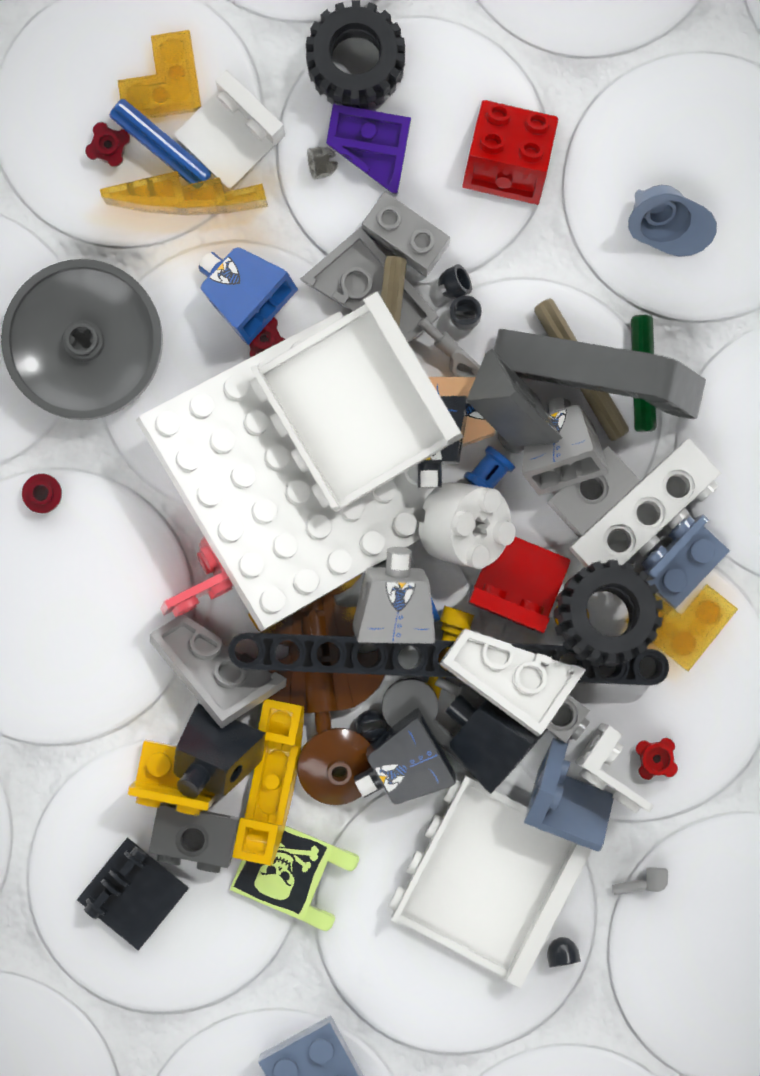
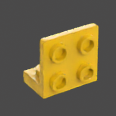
(158, 783)

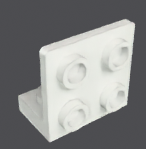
(230, 131)
(602, 749)

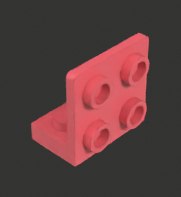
(214, 586)

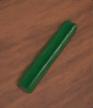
(643, 341)

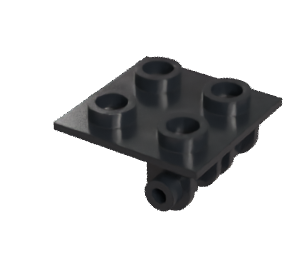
(132, 894)

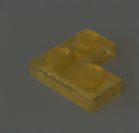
(174, 85)
(689, 634)

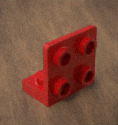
(510, 152)
(521, 584)

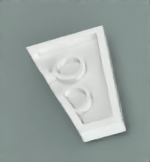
(515, 680)

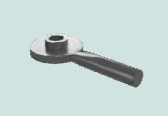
(409, 695)

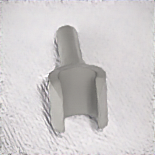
(655, 881)

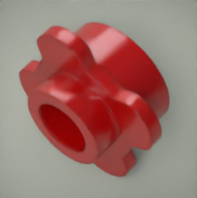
(665, 766)

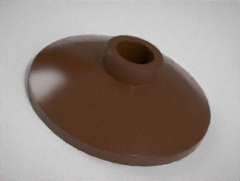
(323, 754)

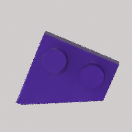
(371, 142)

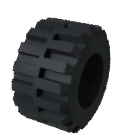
(355, 23)
(631, 589)

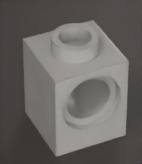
(576, 724)

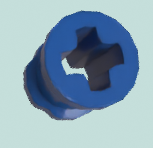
(489, 469)

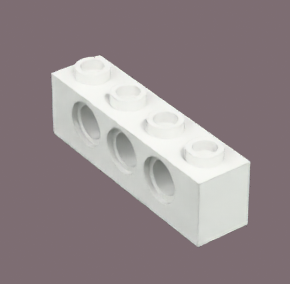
(684, 462)

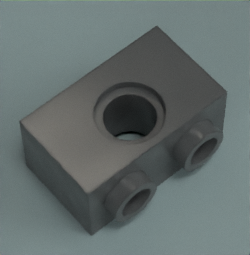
(218, 832)

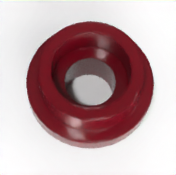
(54, 493)

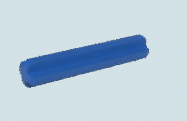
(158, 142)

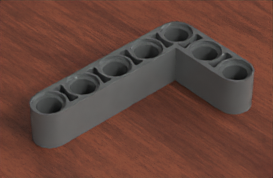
(605, 369)

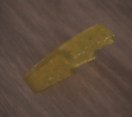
(167, 196)

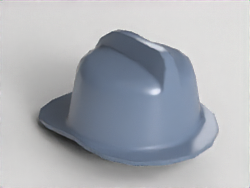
(671, 221)

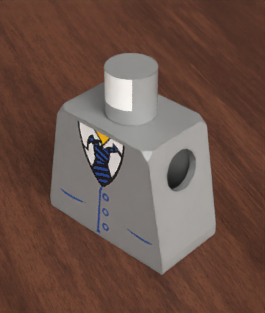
(569, 460)
(394, 603)

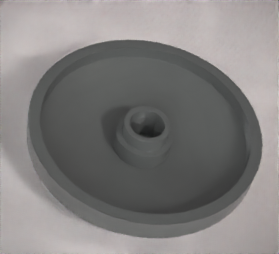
(82, 339)

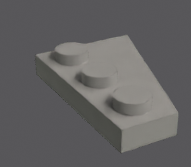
(356, 272)
(208, 672)

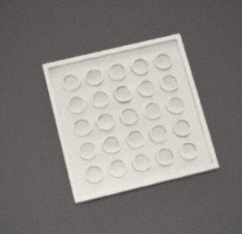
(260, 504)

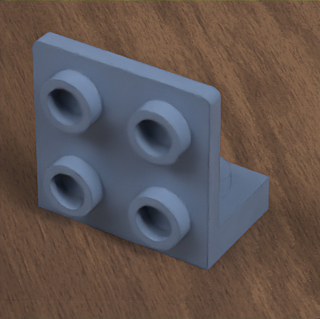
(684, 561)
(566, 804)

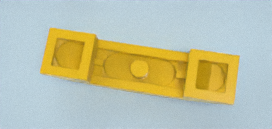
(272, 783)

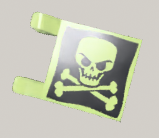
(293, 877)

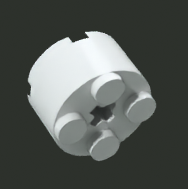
(466, 524)

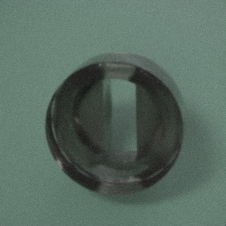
(319, 162)

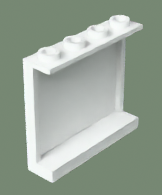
(355, 405)
(488, 881)

